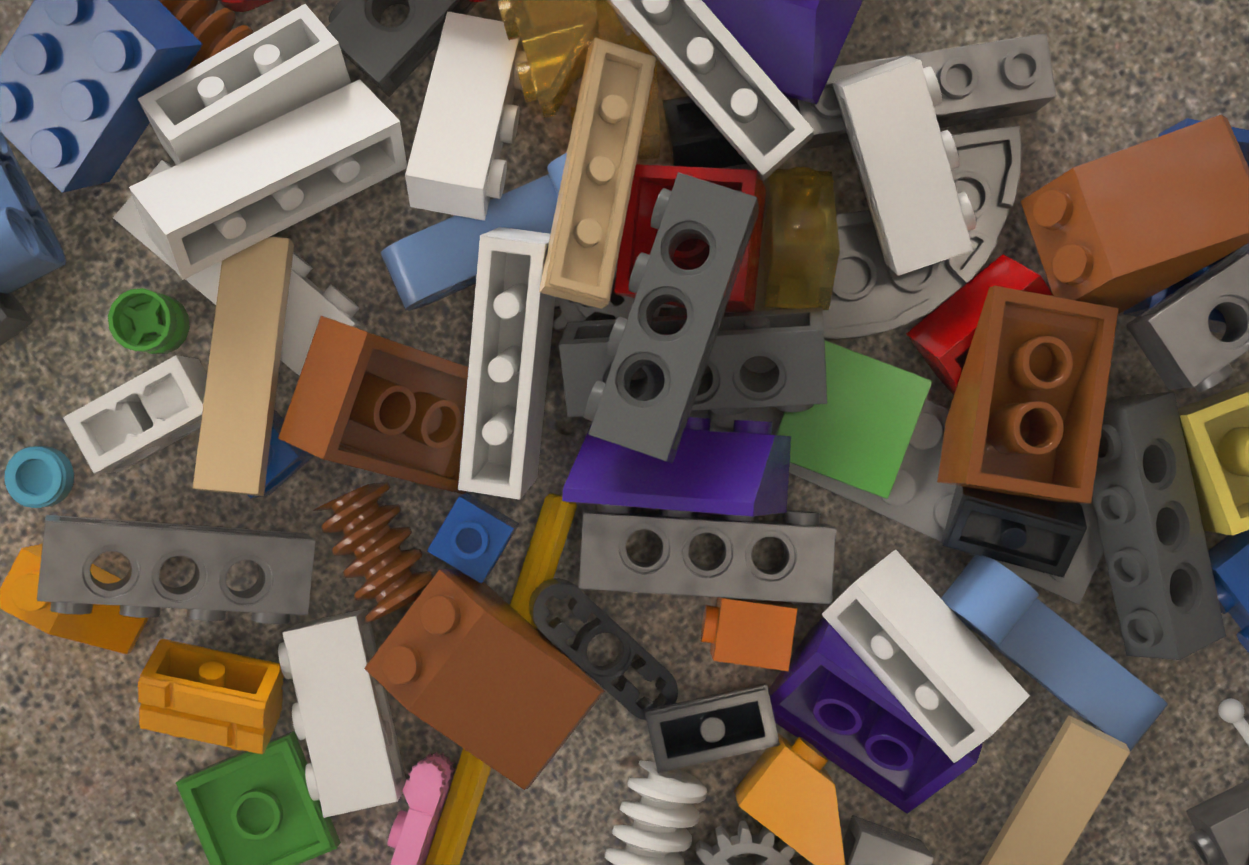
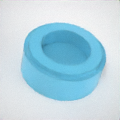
(39, 476)

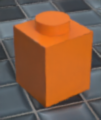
(750, 632)

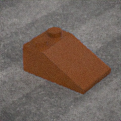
(1142, 216)
(1031, 398)
(379, 407)
(484, 677)

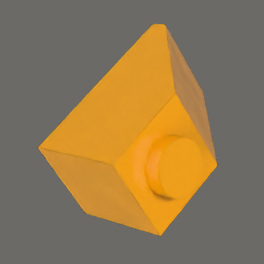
(100, 628)
(795, 800)

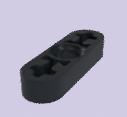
(582, 607)

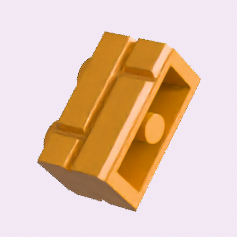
(210, 696)

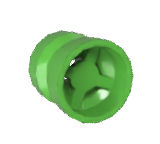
(136, 316)

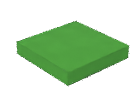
(862, 426)
(258, 808)

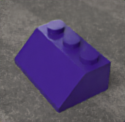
(790, 38)
(711, 472)
(859, 723)

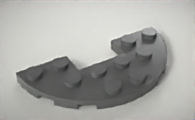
(868, 293)

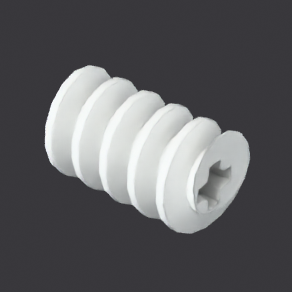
(658, 818)

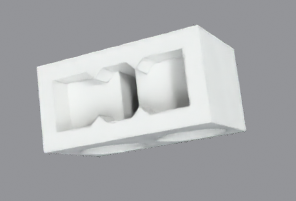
(140, 415)

